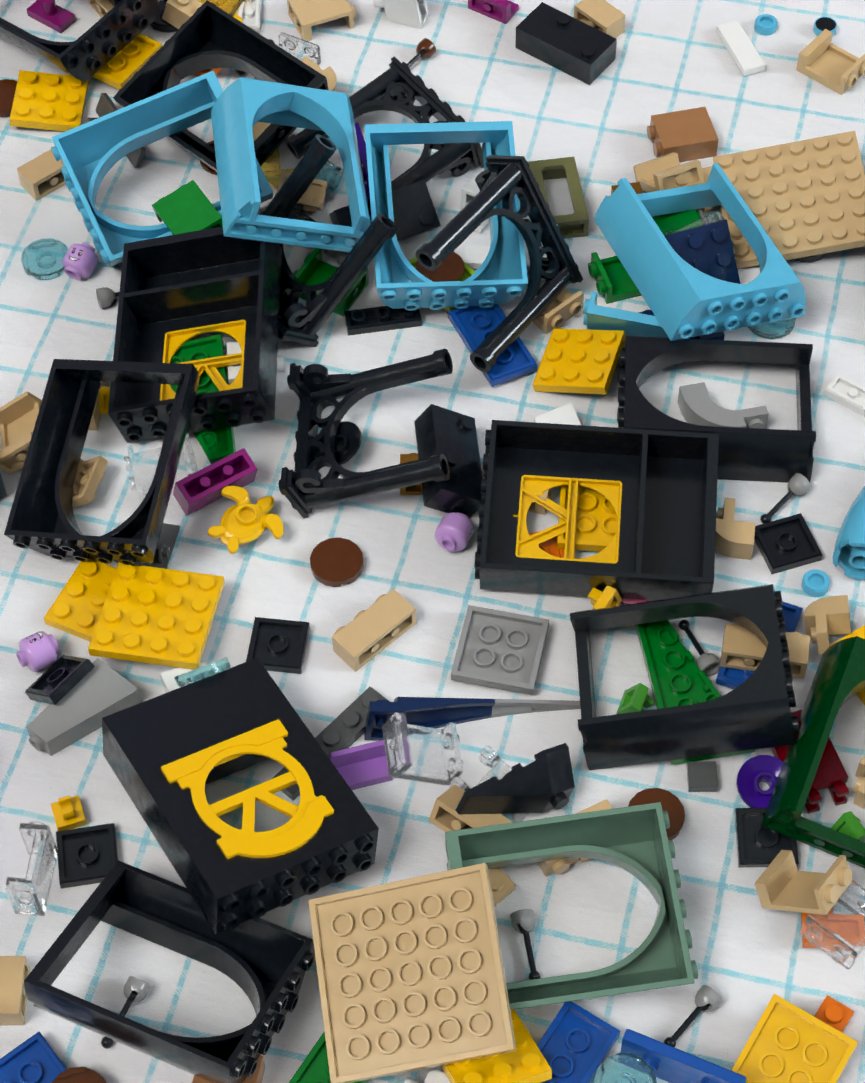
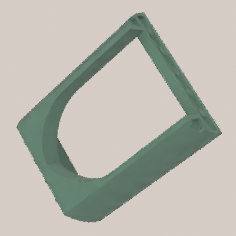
(624, 837)

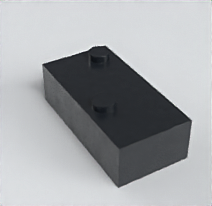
(565, 43)
(411, 211)
(455, 437)

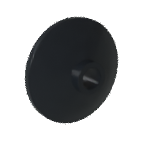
(346, 442)

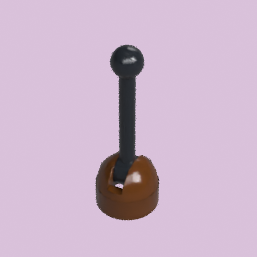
(424, 50)

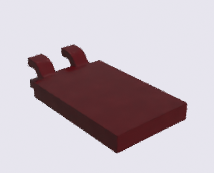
(828, 775)

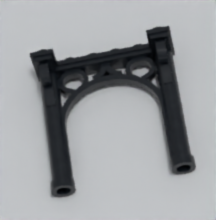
(386, 94)
(547, 275)
(302, 322)
(319, 390)

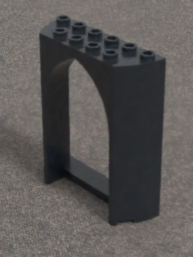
(219, 41)
(95, 46)
(742, 452)
(43, 500)
(742, 720)
(255, 955)

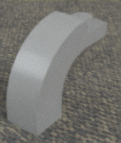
(701, 410)

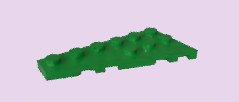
(218, 442)
(674, 674)

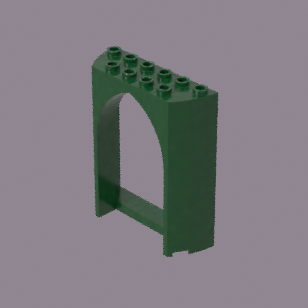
(836, 680)

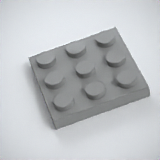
(500, 650)

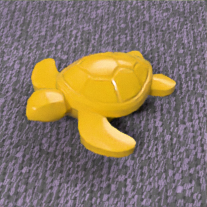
(245, 520)

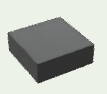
(702, 776)

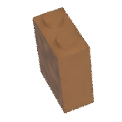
(685, 133)

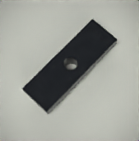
(380, 319)

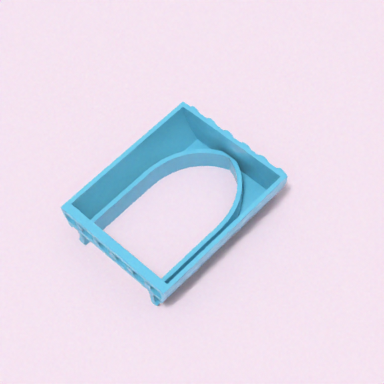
(287, 105)
(98, 145)
(397, 281)
(676, 292)

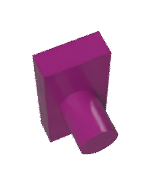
(51, 15)

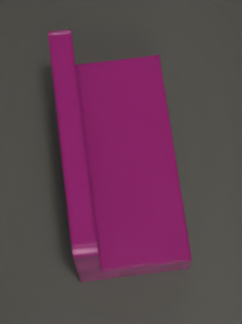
(496, 9)

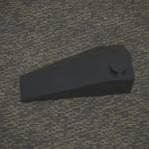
(525, 789)

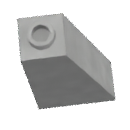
(82, 709)

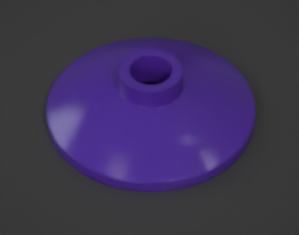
(756, 770)

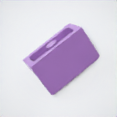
(362, 764)

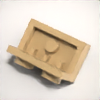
(313, 197)
(87, 480)

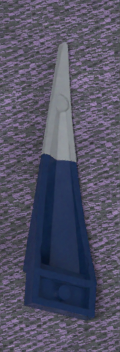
(440, 711)

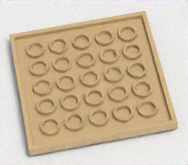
(801, 194)
(411, 975)

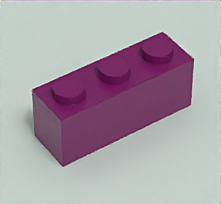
(206, 484)

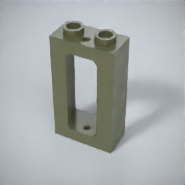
(572, 224)

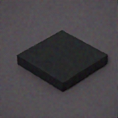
(786, 543)
(279, 644)
(59, 679)
(757, 844)
(86, 854)

